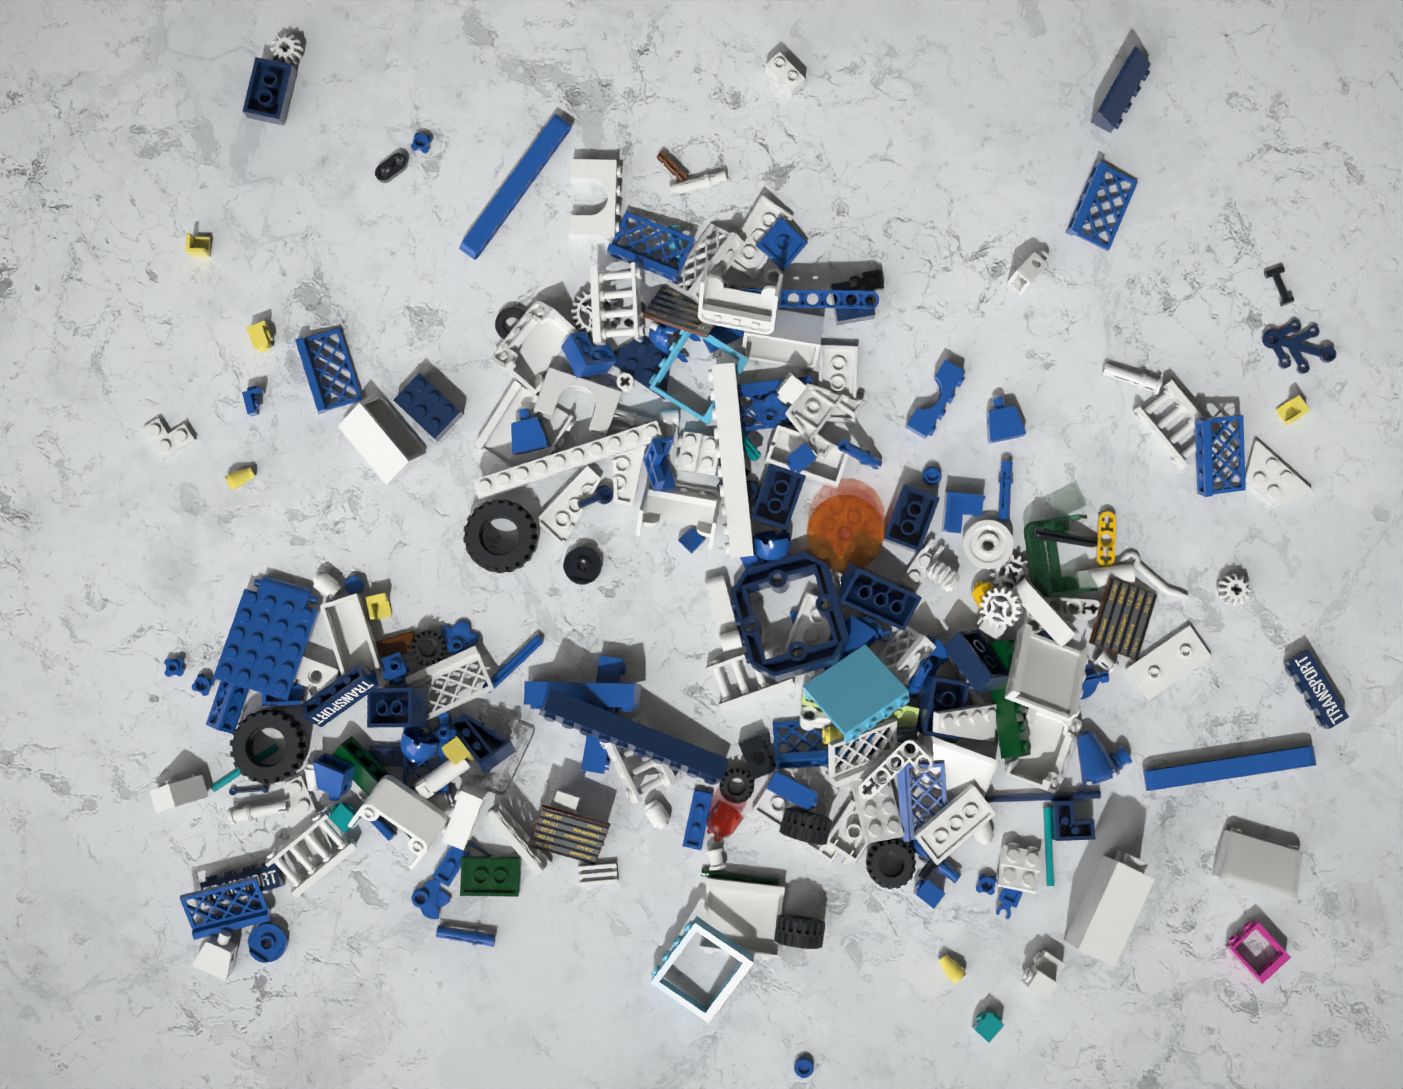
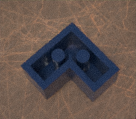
(846, 316)
(1065, 825)

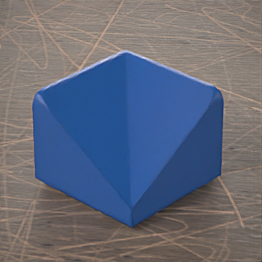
(691, 540)

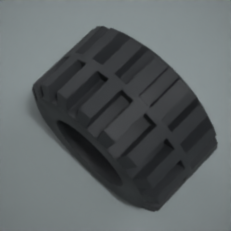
(805, 826)
(901, 877)
(799, 931)

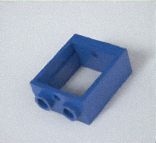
(792, 791)

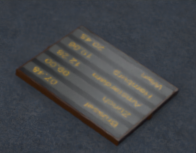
(676, 311)
(1123, 618)
(569, 834)

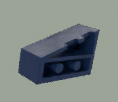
(484, 745)

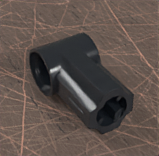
(904, 733)

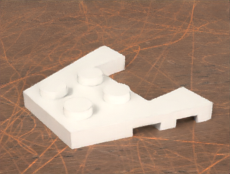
(814, 409)

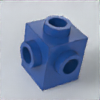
(394, 669)

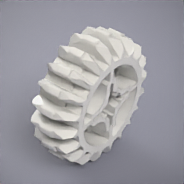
(588, 310)

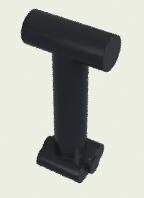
(1275, 274)

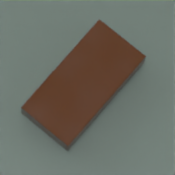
(395, 644)

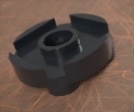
(591, 559)

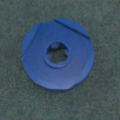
(278, 940)

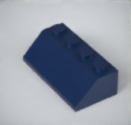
(1121, 91)
(878, 596)

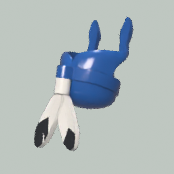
(659, 333)

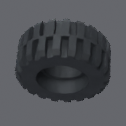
(482, 517)
(243, 751)

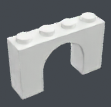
(603, 224)
(559, 383)

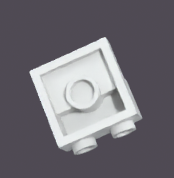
(698, 454)
(1019, 868)

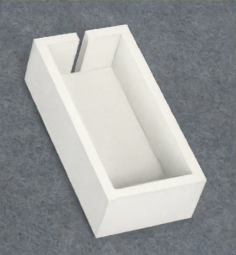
(821, 471)
(351, 633)

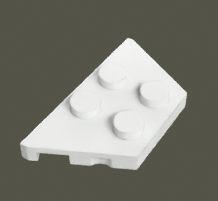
(1272, 478)

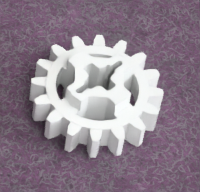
(1008, 567)
(1005, 614)

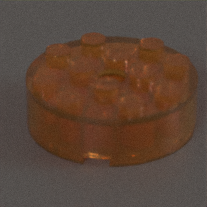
(846, 513)

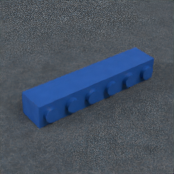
(597, 694)
(594, 754)

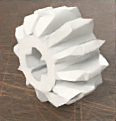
(282, 44)
(943, 576)
(1237, 583)

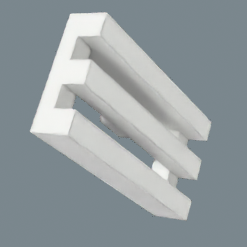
(601, 874)

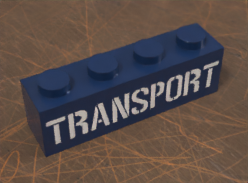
(1316, 690)
(340, 695)
(268, 878)

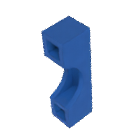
(947, 379)

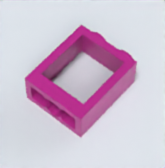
(1271, 965)

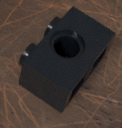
(757, 769)

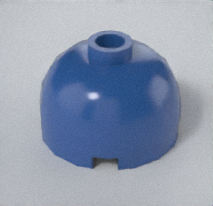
(771, 545)
(418, 745)

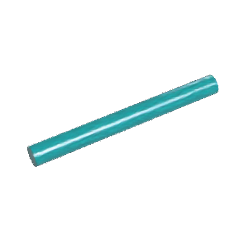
(234, 774)
(1048, 846)

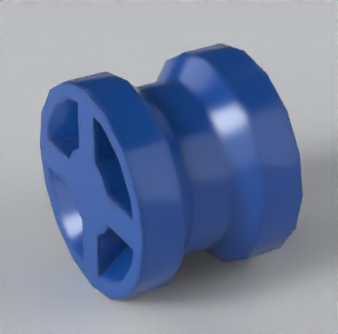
(1120, 758)

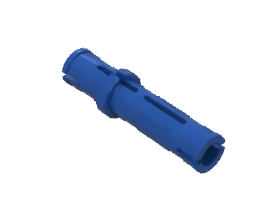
(864, 456)
(1005, 490)
(917, 681)
(944, 868)
(474, 937)

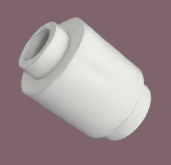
(327, 585)
(442, 800)
(657, 814)
(984, 834)

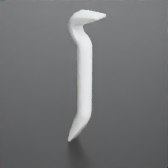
(1151, 577)

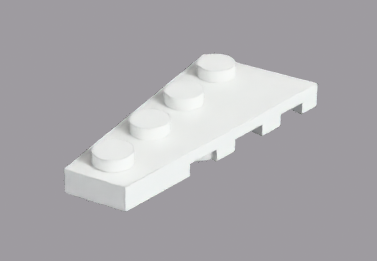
(626, 472)
(564, 512)
(967, 722)
(300, 815)

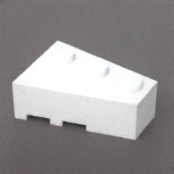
(464, 815)

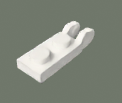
(917, 571)

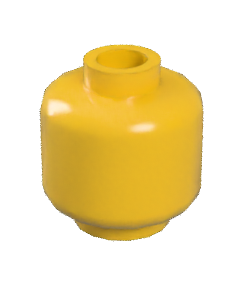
(980, 590)

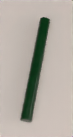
(740, 876)

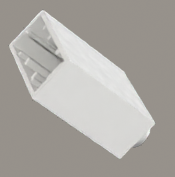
(1110, 907)

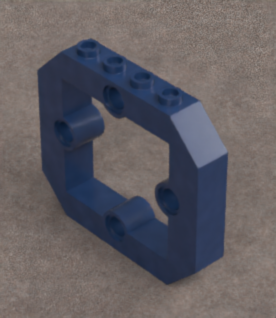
(813, 657)

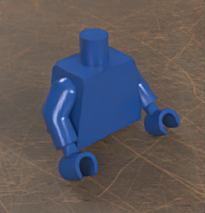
(862, 632)

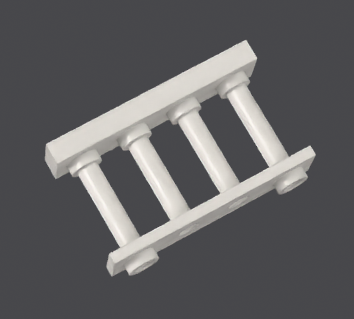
(599, 296)
(1183, 406)
(746, 694)
(666, 776)
(315, 872)

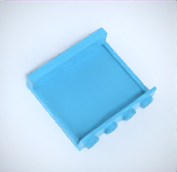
(857, 693)

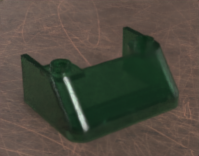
(1044, 559)

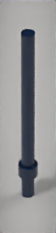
(1080, 795)

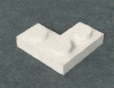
(168, 443)

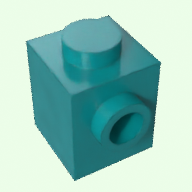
(342, 815)
(988, 1024)

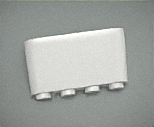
(792, 342)
(382, 438)

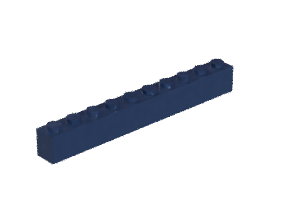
(633, 736)

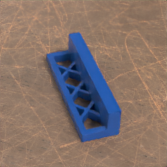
(229, 710)

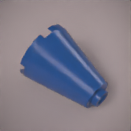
(1094, 760)

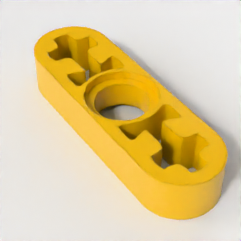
(1112, 534)

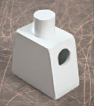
(1029, 271)
(217, 956)

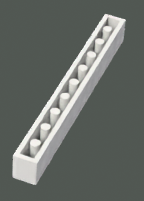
(566, 460)
(732, 460)

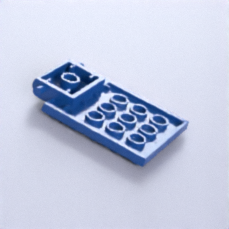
(268, 638)

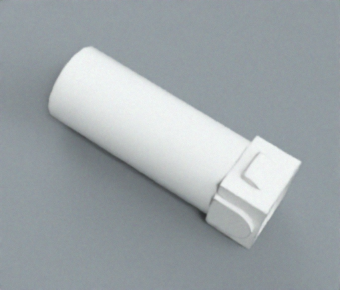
(1099, 576)
(440, 777)

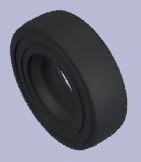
(503, 316)

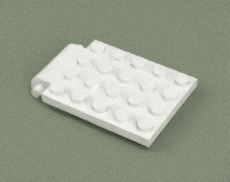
(833, 802)

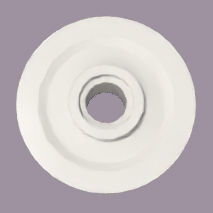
(991, 532)

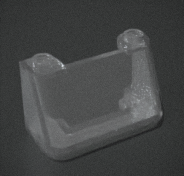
(507, 726)

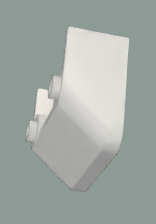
(738, 308)
(682, 505)
(406, 811)

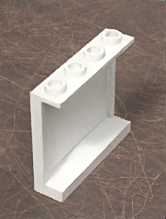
(497, 437)
(1046, 675)
(744, 914)

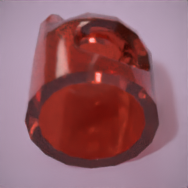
(723, 820)

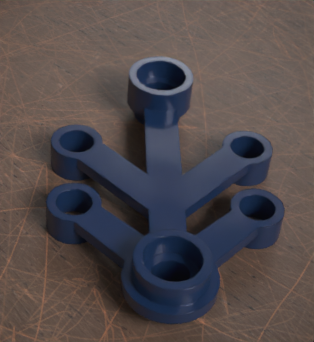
(1295, 346)

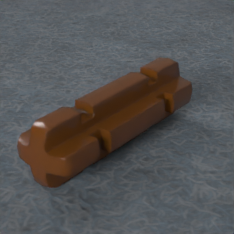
(672, 166)

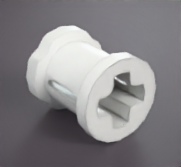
(625, 376)
(1105, 662)
(716, 859)

